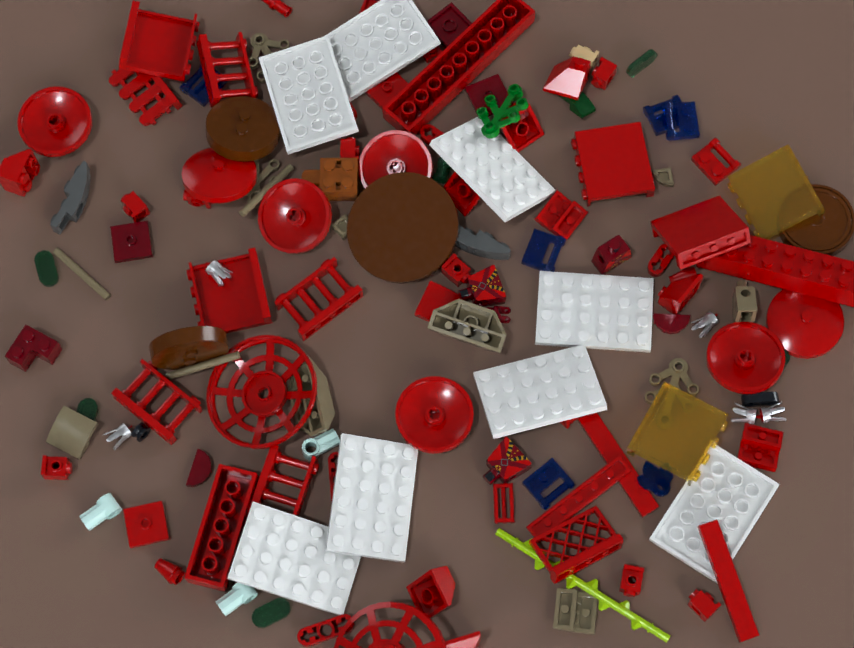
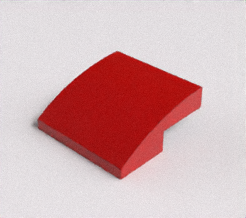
(561, 215)
(433, 298)
(760, 447)

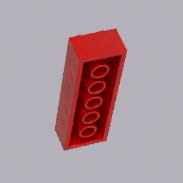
(221, 527)

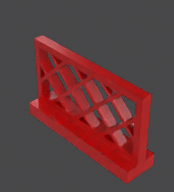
(588, 555)

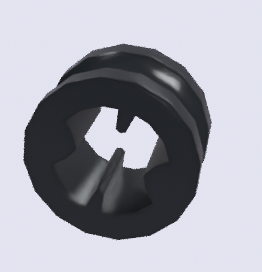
(140, 432)

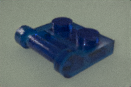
(199, 93)
(686, 118)
(658, 121)
(537, 249)
(544, 478)

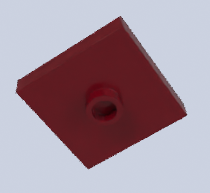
(448, 24)
(489, 86)
(131, 241)

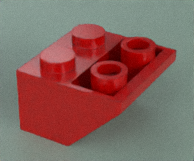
(18, 172)

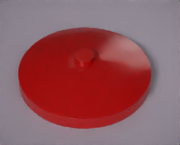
(54, 121)
(394, 153)
(216, 178)
(294, 216)
(805, 323)
(745, 357)
(434, 414)

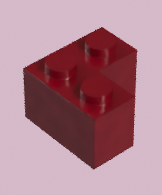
(32, 344)

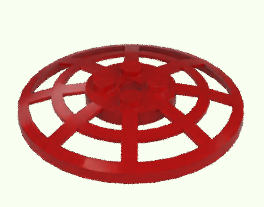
(253, 388)
(401, 626)

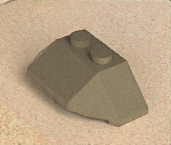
(469, 324)
(323, 409)

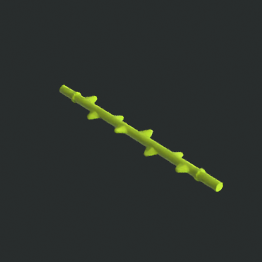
(590, 587)

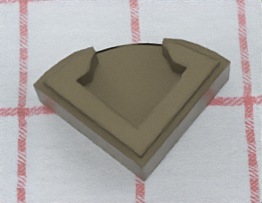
(663, 176)
(340, 226)

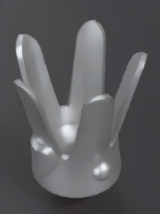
(215, 269)
(708, 320)
(749, 413)
(765, 413)
(122, 431)

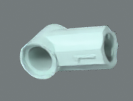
(322, 444)
(105, 508)
(236, 597)

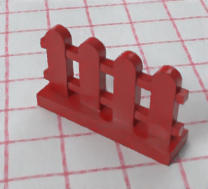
(153, 92)

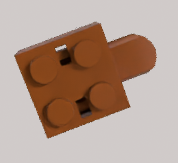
(336, 178)

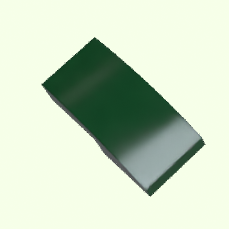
(582, 106)

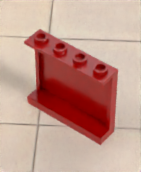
(158, 44)
(613, 162)
(701, 231)
(236, 304)

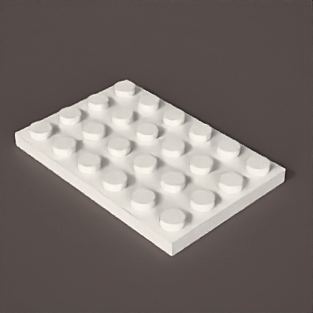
(380, 44)
(308, 94)
(492, 169)
(594, 311)
(539, 391)
(724, 492)
(372, 498)
(290, 560)

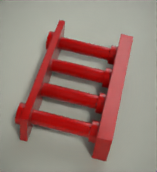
(212, 79)
(321, 317)
(152, 420)
(269, 475)

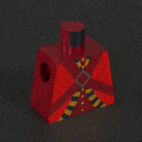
(613, 253)
(484, 288)
(506, 463)

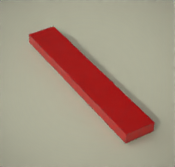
(609, 449)
(581, 496)
(728, 581)

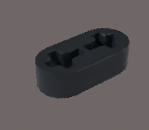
(759, 399)

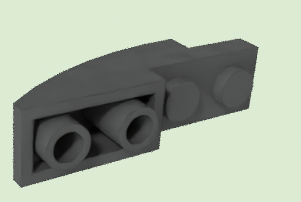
(77, 194)
(482, 244)

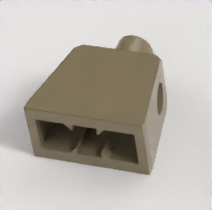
(744, 303)

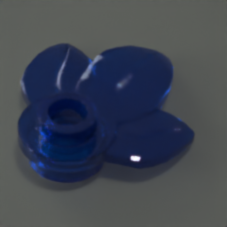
(653, 476)

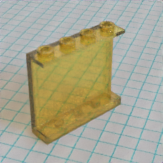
(775, 193)
(678, 433)

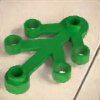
(492, 128)

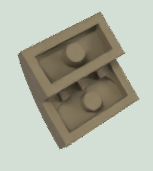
(71, 432)
(575, 611)

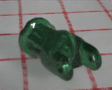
(442, 172)

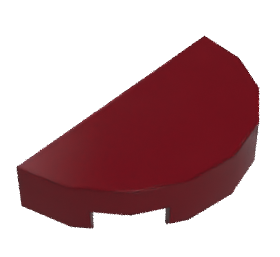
(670, 322)
(200, 469)

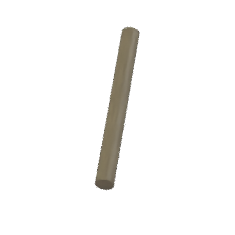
(256, 199)
(81, 273)
(203, 365)

